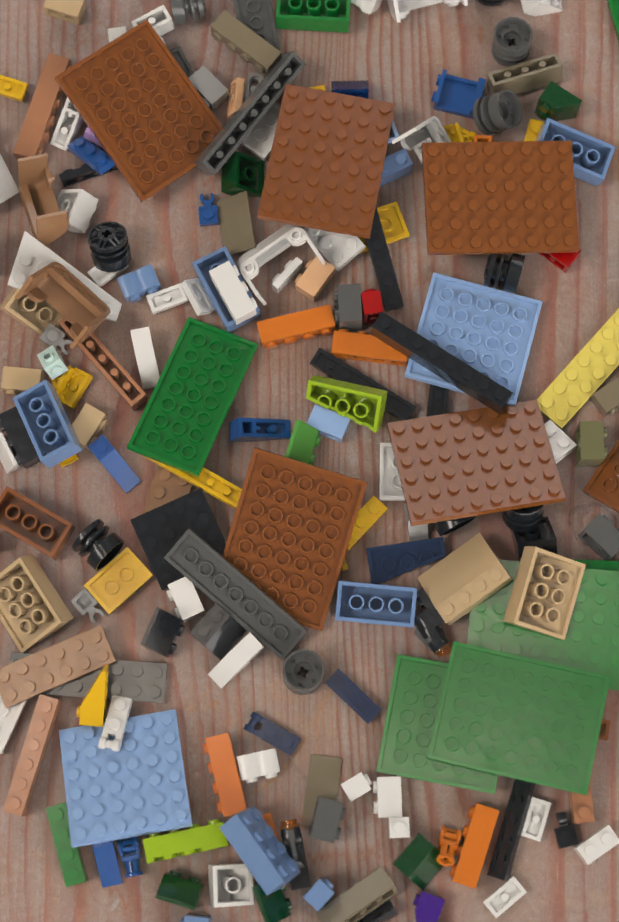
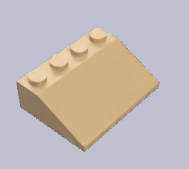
(32, 314)
(464, 579)
(544, 592)
(30, 603)

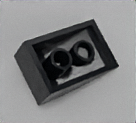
(162, 633)

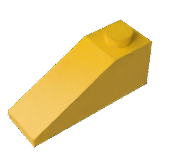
(94, 705)

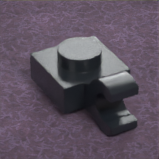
(565, 833)

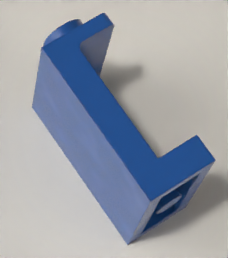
(457, 94)

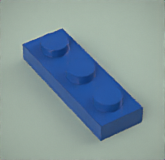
(91, 155)

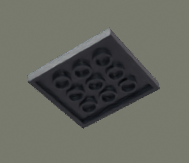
(166, 524)

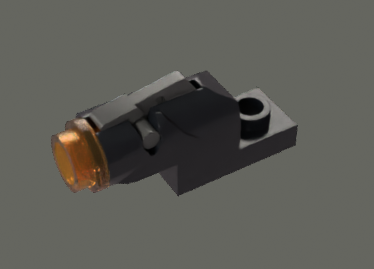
(428, 627)
(293, 842)

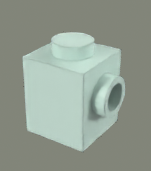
(52, 362)

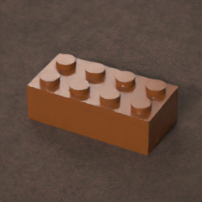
(33, 524)

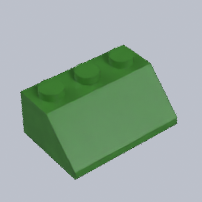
(302, 442)

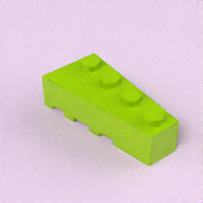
(354, 401)
(184, 842)

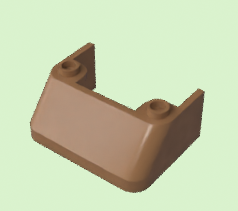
(39, 199)
(68, 297)

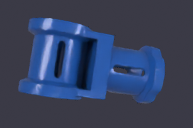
(130, 855)

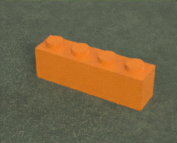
(296, 326)
(364, 348)
(226, 774)
(474, 846)

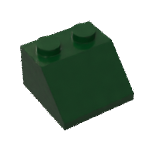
(557, 104)
(242, 174)
(419, 861)
(180, 890)

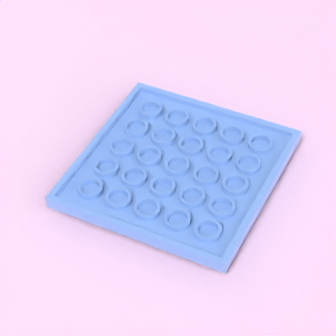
(479, 327)
(126, 790)

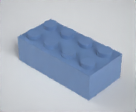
(590, 154)
(201, 268)
(47, 424)
(376, 603)
(260, 850)

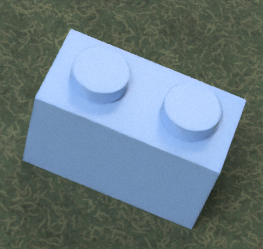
(328, 423)

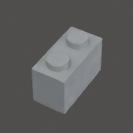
(209, 88)

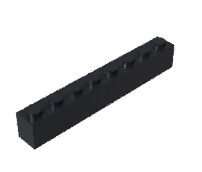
(441, 363)

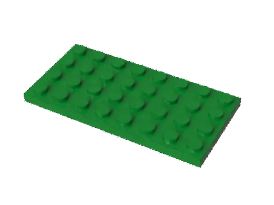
(192, 397)

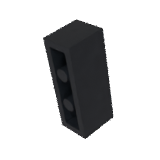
(18, 438)

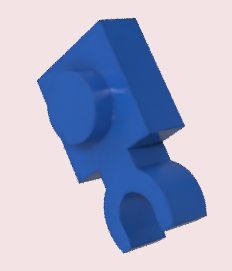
(208, 213)

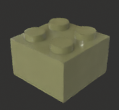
(590, 443)

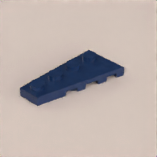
(395, 559)

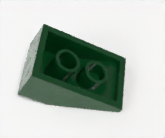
(272, 906)

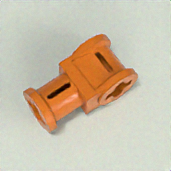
(448, 844)

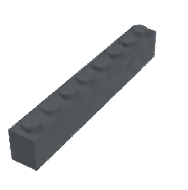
(249, 113)

